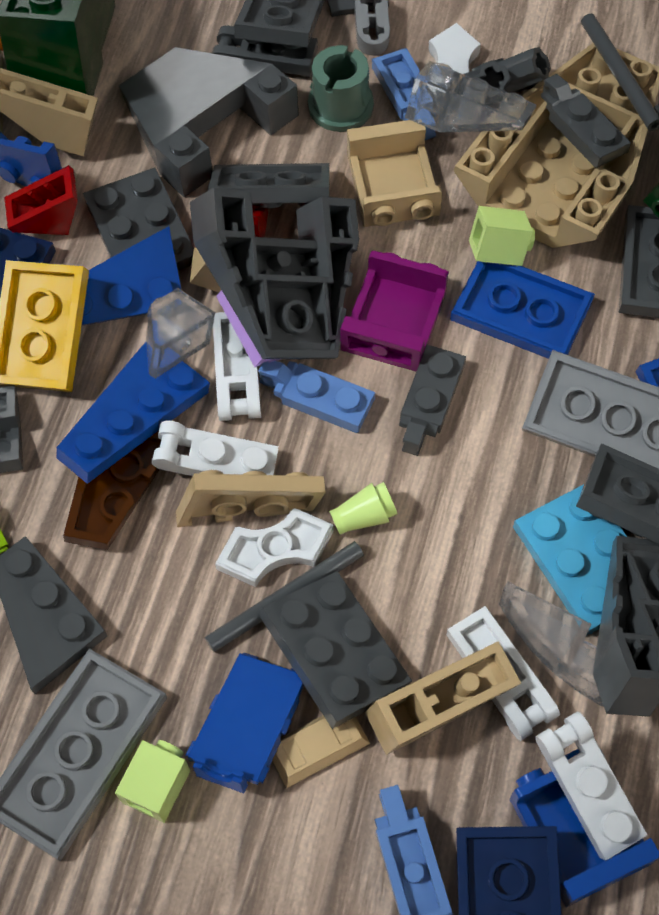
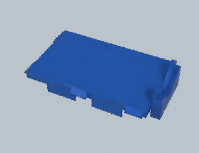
(245, 723)

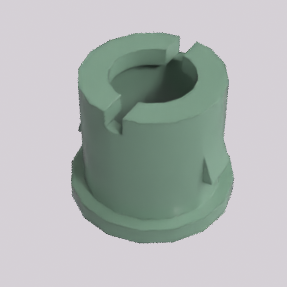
(340, 89)

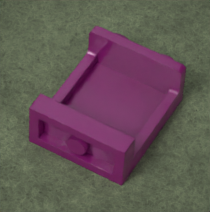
(395, 310)

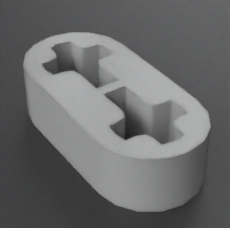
(379, 21)

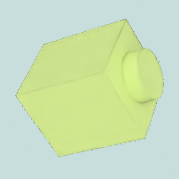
(501, 236)
(154, 779)

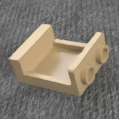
(392, 173)

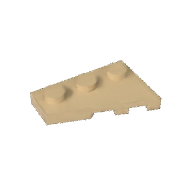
(234, 494)

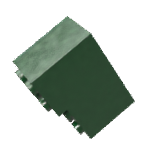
(56, 40)

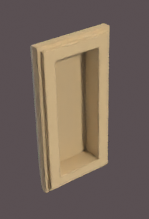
(315, 748)

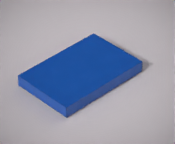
(522, 308)

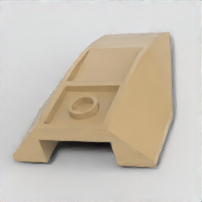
(546, 173)

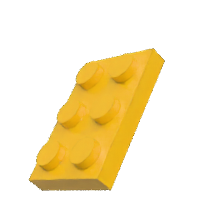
(41, 324)

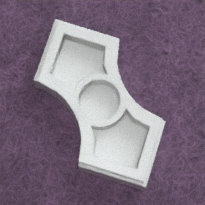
(454, 48)
(257, 552)

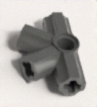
(516, 72)

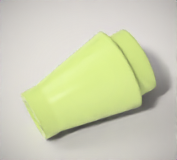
(365, 509)

